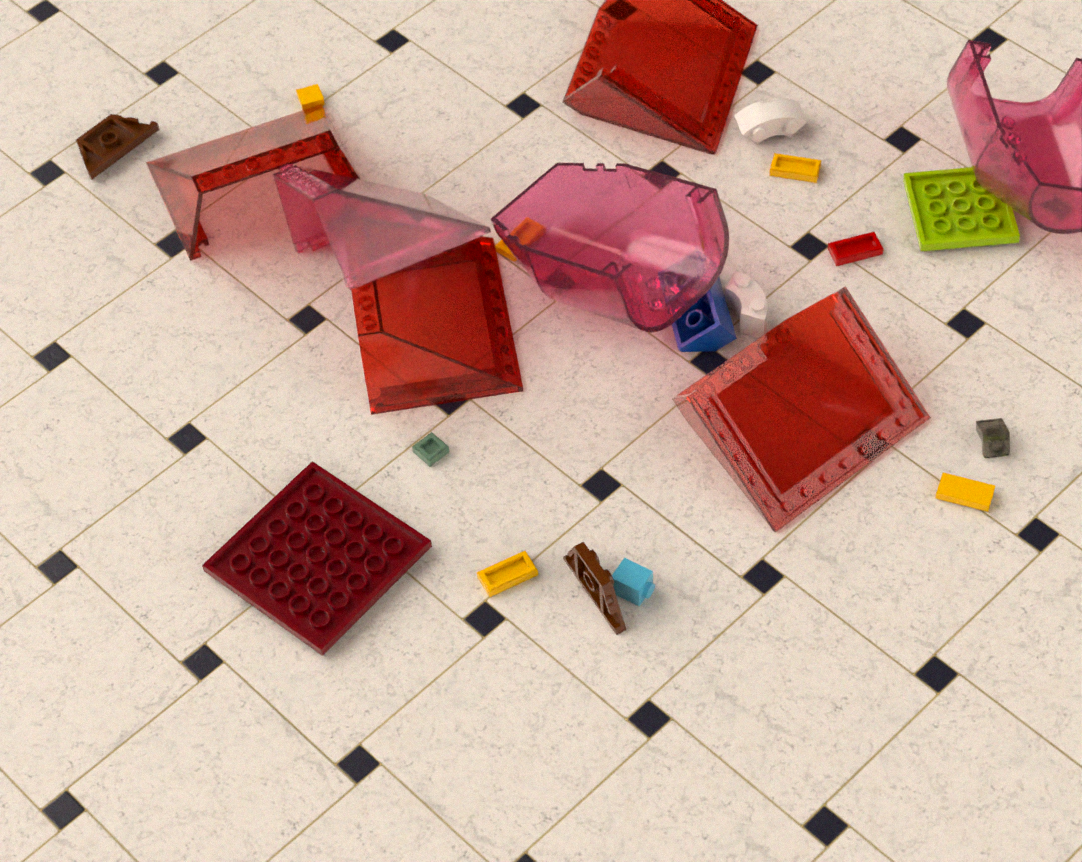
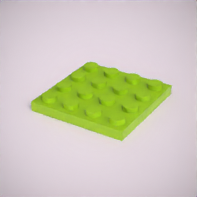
(956, 211)

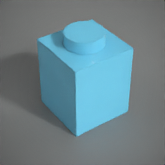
(633, 582)

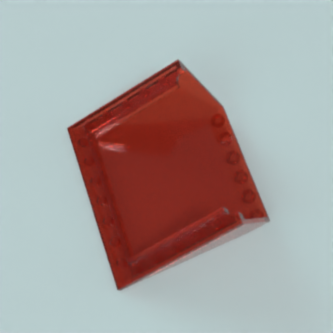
(663, 68)
(241, 156)
(437, 331)
(803, 408)

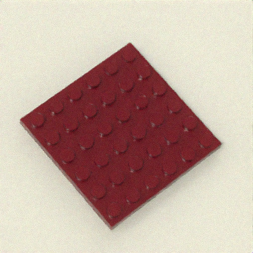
(317, 557)

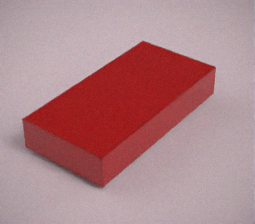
(855, 248)

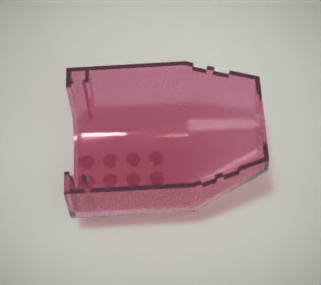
(1023, 149)
(618, 241)

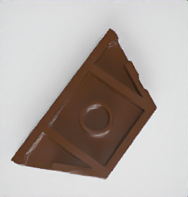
(111, 141)
(597, 584)

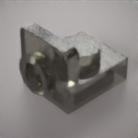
(994, 437)

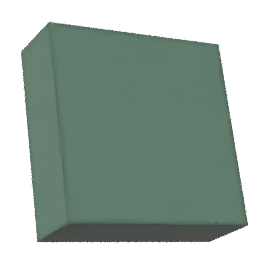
(430, 449)

